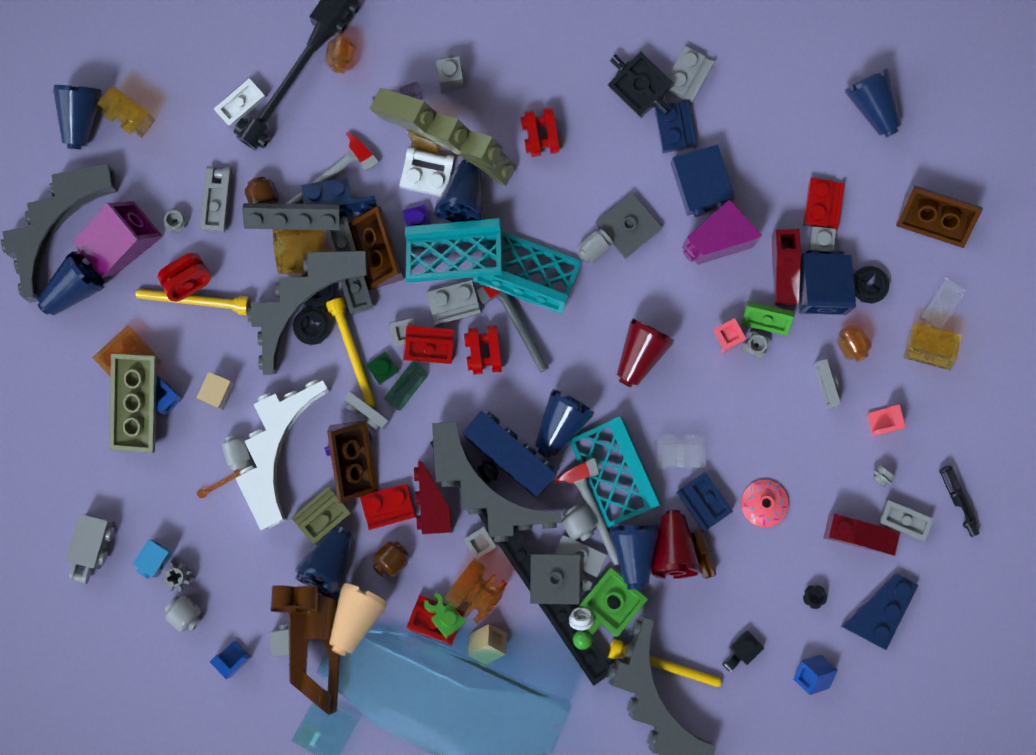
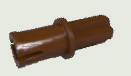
(703, 554)

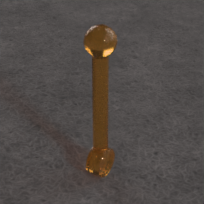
(202, 493)

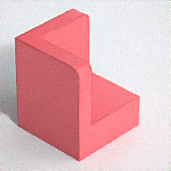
(729, 335)
(886, 420)

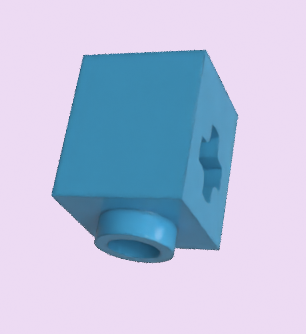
(152, 559)

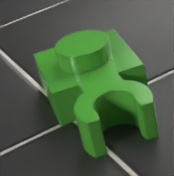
(446, 618)

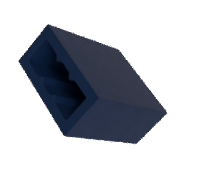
(702, 180)

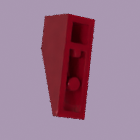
(861, 534)

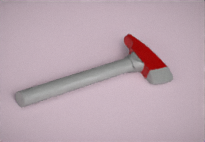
(357, 152)
(578, 476)

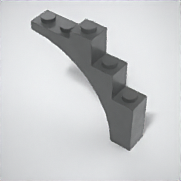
(46, 216)
(274, 317)
(453, 467)
(646, 706)

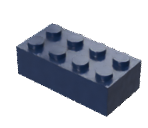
(508, 454)

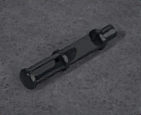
(959, 499)

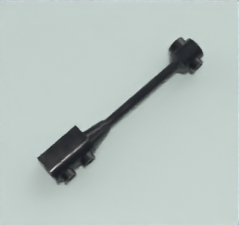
(328, 19)

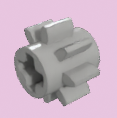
(171, 573)

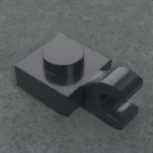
(745, 650)

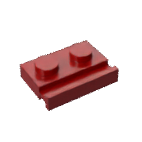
(823, 203)
(428, 344)
(387, 506)
(421, 622)

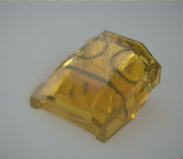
(293, 246)

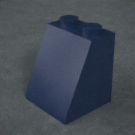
(826, 283)

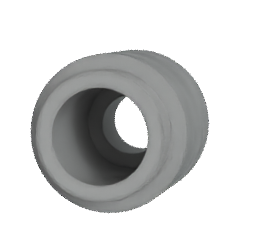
(594, 246)
(236, 452)

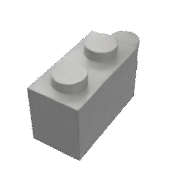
(89, 546)

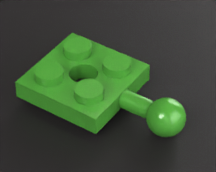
(611, 619)

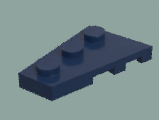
(883, 612)

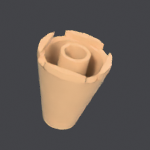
(354, 618)

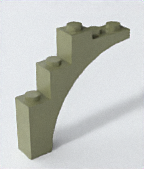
(446, 131)

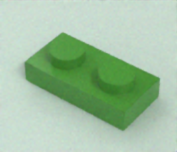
(767, 318)

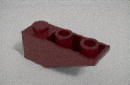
(786, 266)
(435, 511)

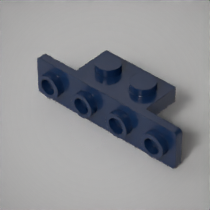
(337, 193)

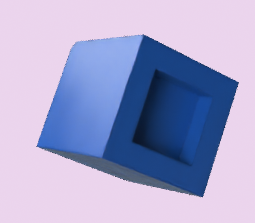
(166, 396)
(230, 660)
(815, 674)

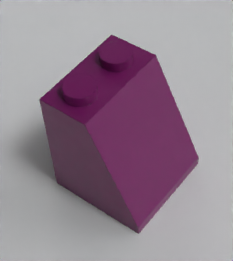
(721, 236)
(116, 237)

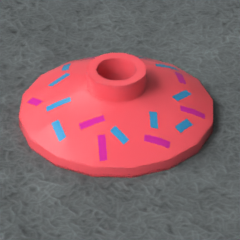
(752, 503)

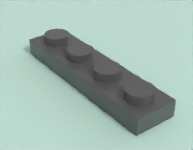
(291, 216)
(354, 289)

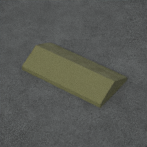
(133, 402)

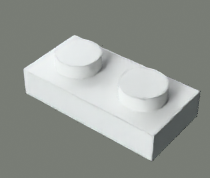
(239, 103)

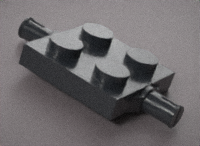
(640, 84)

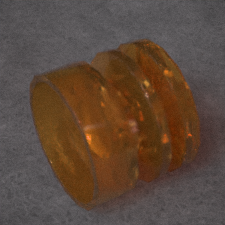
(476, 591)

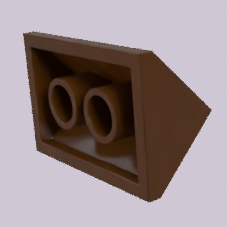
(938, 216)
(372, 235)
(351, 460)

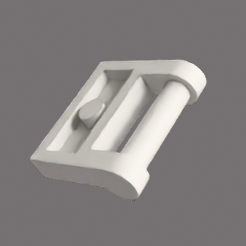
(425, 179)

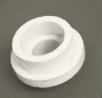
(581, 619)

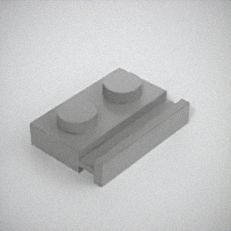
(689, 73)
(453, 303)

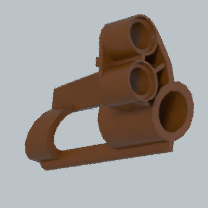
(309, 618)

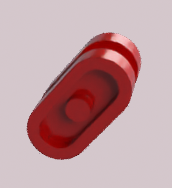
(533, 143)
(183, 277)
(473, 340)

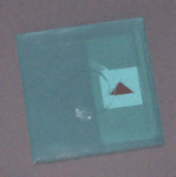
(323, 732)

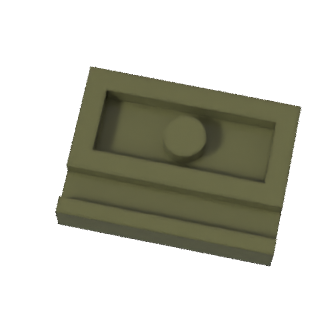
(321, 516)

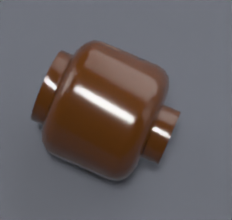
(261, 191)
(390, 559)

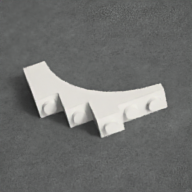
(277, 416)

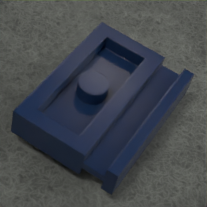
(676, 127)
(704, 501)

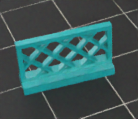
(453, 235)
(524, 288)
(633, 462)

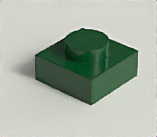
(382, 368)

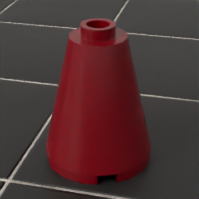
(641, 352)
(675, 548)

